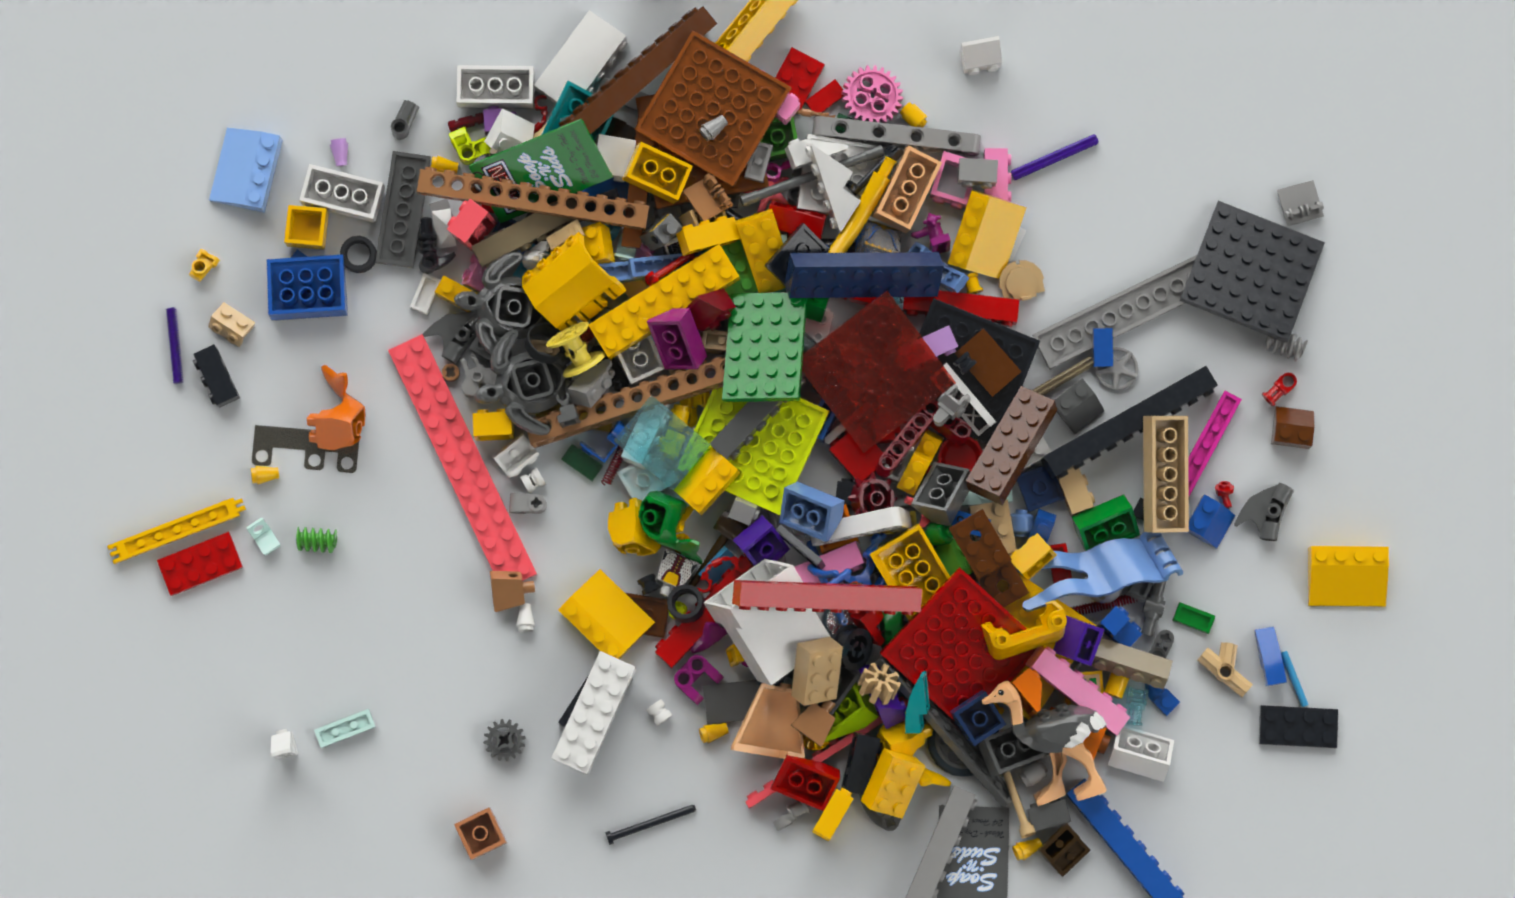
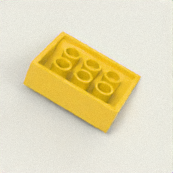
(986, 234)
(911, 562)
(1347, 575)
(606, 615)

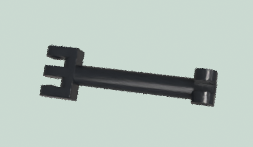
(892, 152)

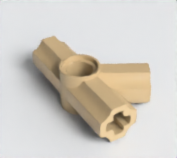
(1226, 660)

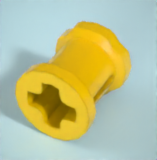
(972, 284)

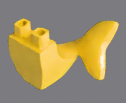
(628, 532)
(896, 740)

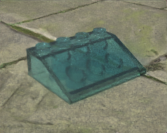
(662, 442)

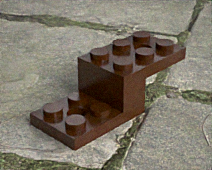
(988, 558)

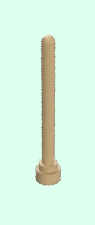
(1026, 829)

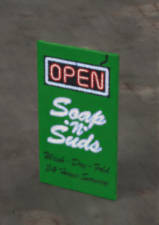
(555, 159)

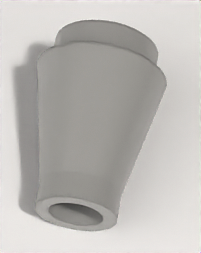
(713, 128)

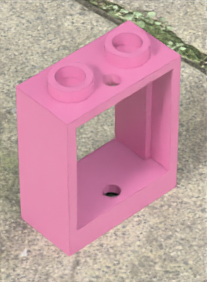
(939, 197)

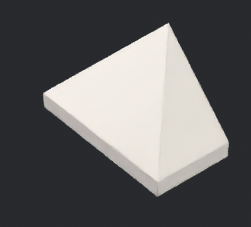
(440, 221)

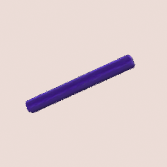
(1054, 157)

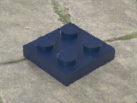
(1039, 489)

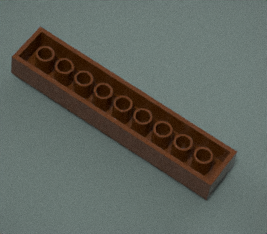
(641, 70)

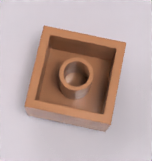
(480, 833)

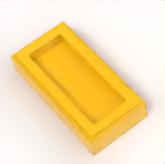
(734, 655)

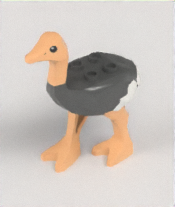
(1056, 733)

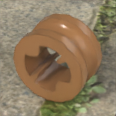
(456, 371)

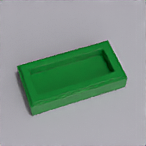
(1193, 618)

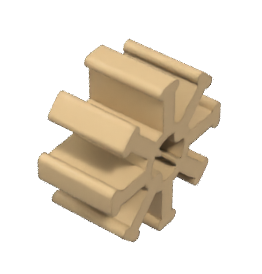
(879, 683)

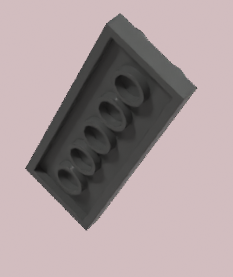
(402, 211)

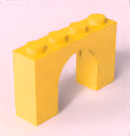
(833, 814)

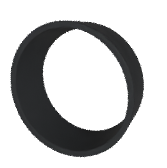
(547, 330)

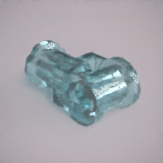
(1136, 704)

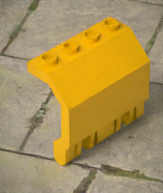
(569, 284)

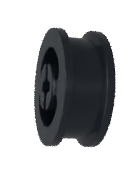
(857, 649)

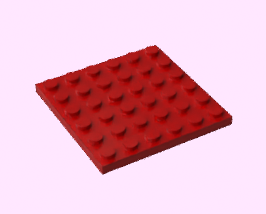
(951, 644)

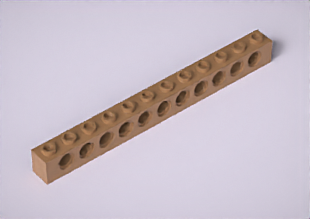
(426, 187)
(630, 407)

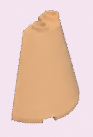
(768, 724)

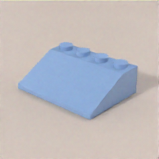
(246, 169)

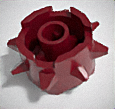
(864, 490)

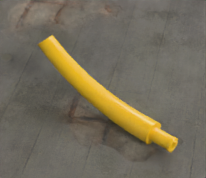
(869, 201)

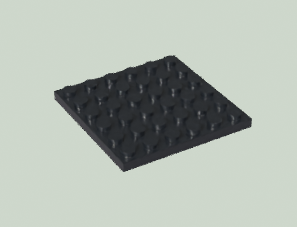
(1252, 271)
(964, 327)

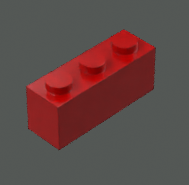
(790, 217)

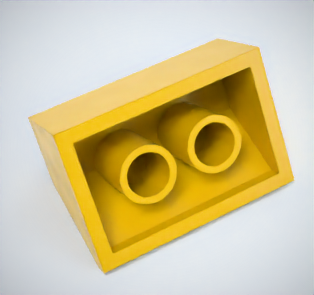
(706, 481)

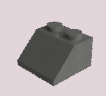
(1078, 406)

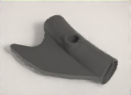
(450, 329)
(1258, 510)

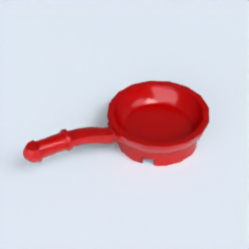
(959, 455)

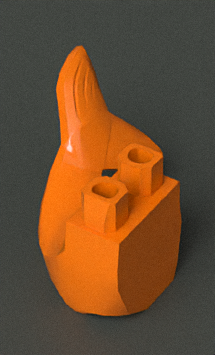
(342, 424)

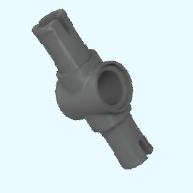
(1153, 608)

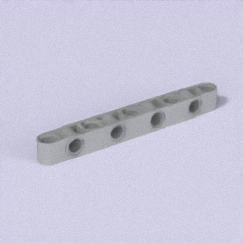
(900, 135)

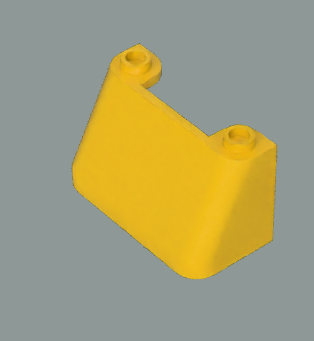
(1003, 645)

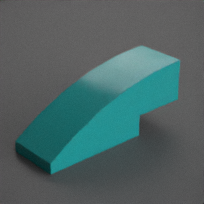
(917, 705)

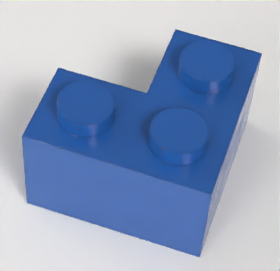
(1119, 628)

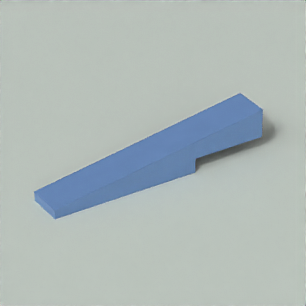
(637, 268)

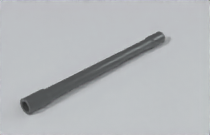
(756, 196)

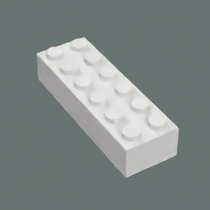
(593, 712)

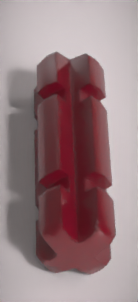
(467, 122)

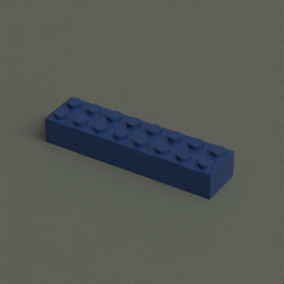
(863, 274)

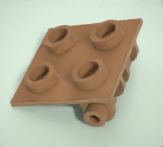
(708, 197)

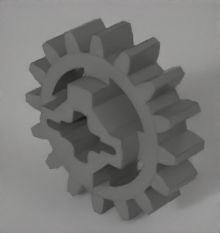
(510, 732)

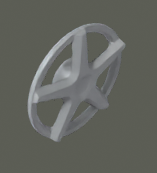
(1118, 369)

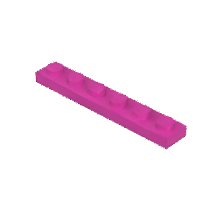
(1210, 437)

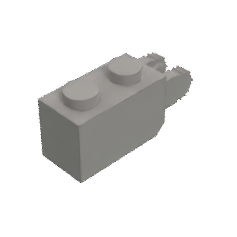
(592, 384)

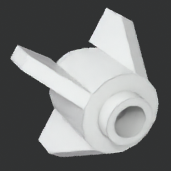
(535, 254)

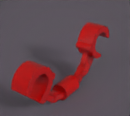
(544, 112)
(717, 562)

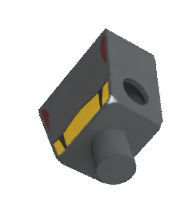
(663, 229)

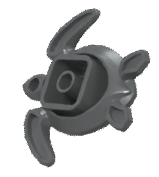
(500, 304)
(524, 384)

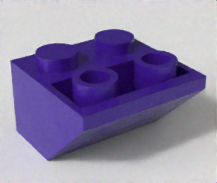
(1079, 641)

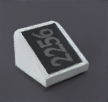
(673, 247)

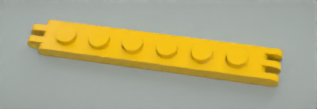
(176, 529)

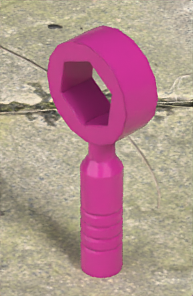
(772, 166)

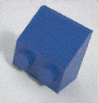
(1210, 521)

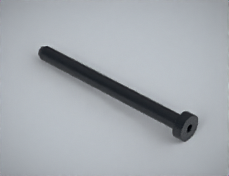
(649, 823)

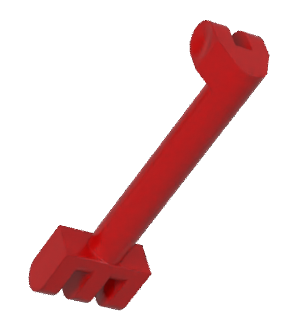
(651, 278)

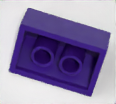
(891, 713)

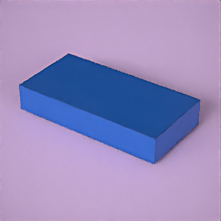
(1102, 347)

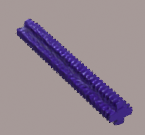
(174, 348)

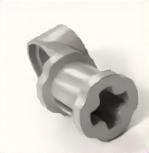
(794, 811)

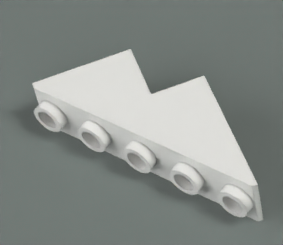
(832, 179)

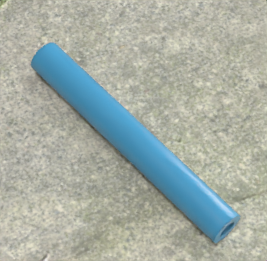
(1294, 679)

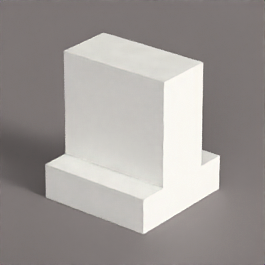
(766, 637)

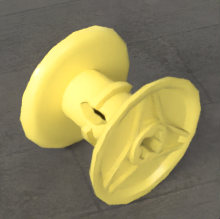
(571, 339)

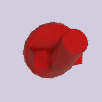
(1223, 489)

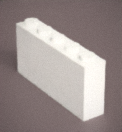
(582, 57)

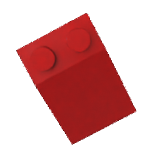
(806, 781)

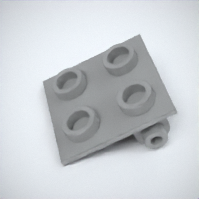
(1300, 203)

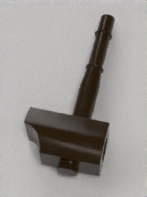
(729, 529)

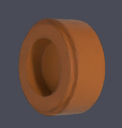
(1104, 744)

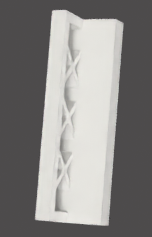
(974, 402)

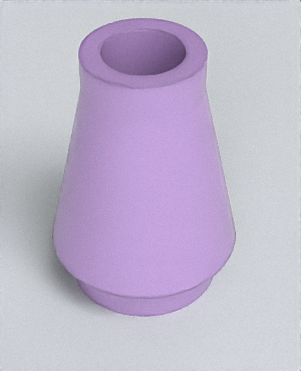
(339, 150)

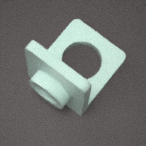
(624, 253)
(265, 537)

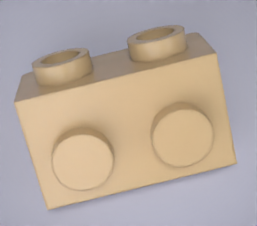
(230, 324)

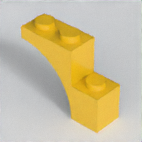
(920, 462)

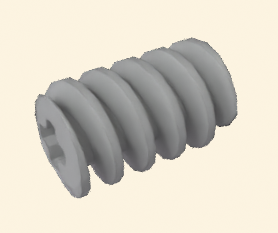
(1292, 347)

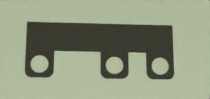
(293, 438)

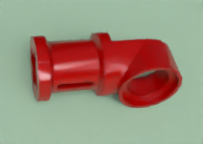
(1280, 388)

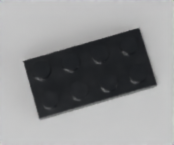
(1298, 726)

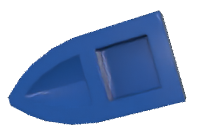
(1162, 699)

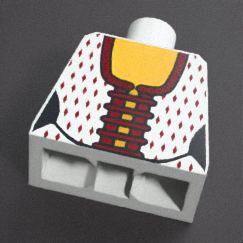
(675, 571)

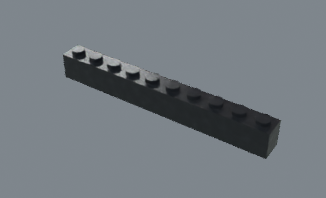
(1128, 422)

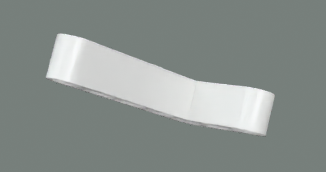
(887, 519)

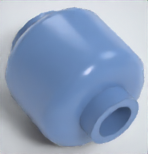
(1022, 522)

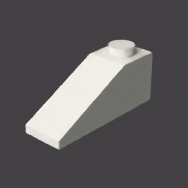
(797, 154)
(283, 745)

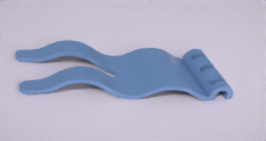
(1109, 568)

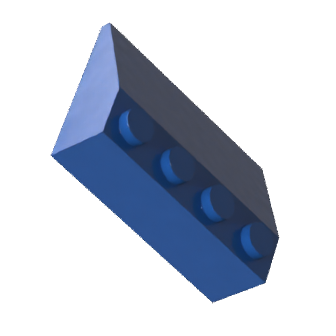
(306, 287)

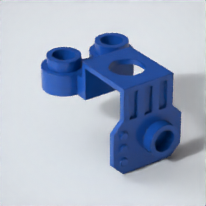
(618, 427)

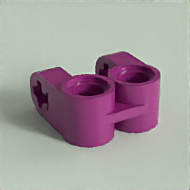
(693, 674)

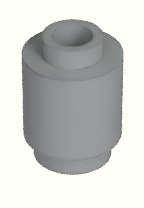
(1033, 773)

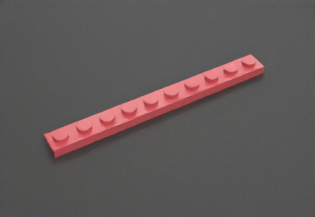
(820, 755)

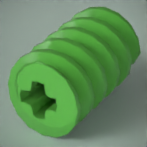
(316, 540)

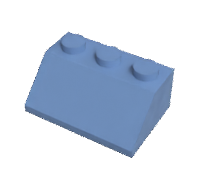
(811, 511)

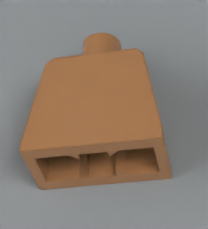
(509, 589)
(816, 722)

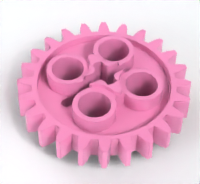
(878, 80)

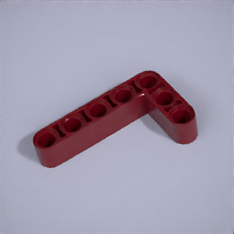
(915, 433)

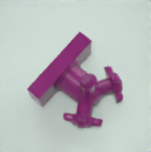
(938, 240)

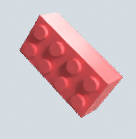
(471, 224)

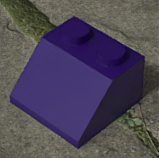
(761, 542)

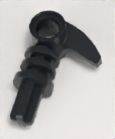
(428, 250)

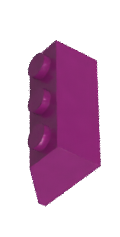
(677, 339)

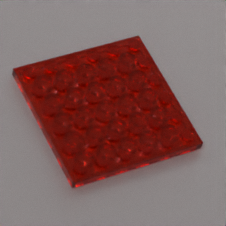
(875, 371)

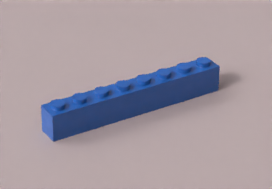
(1125, 847)

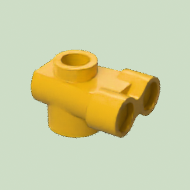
(204, 262)

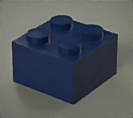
(976, 719)

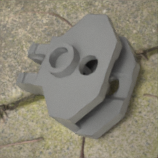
(476, 377)
(950, 407)

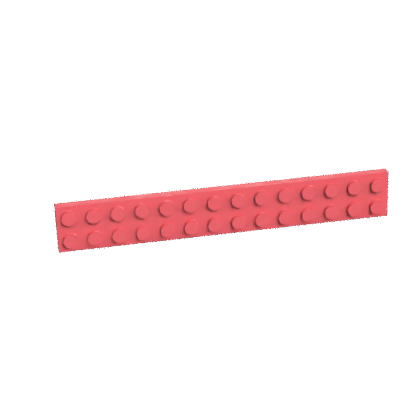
(460, 457)

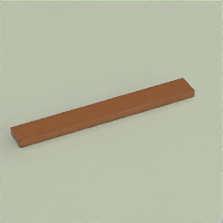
(631, 236)

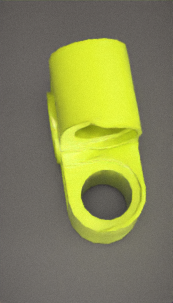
(462, 142)

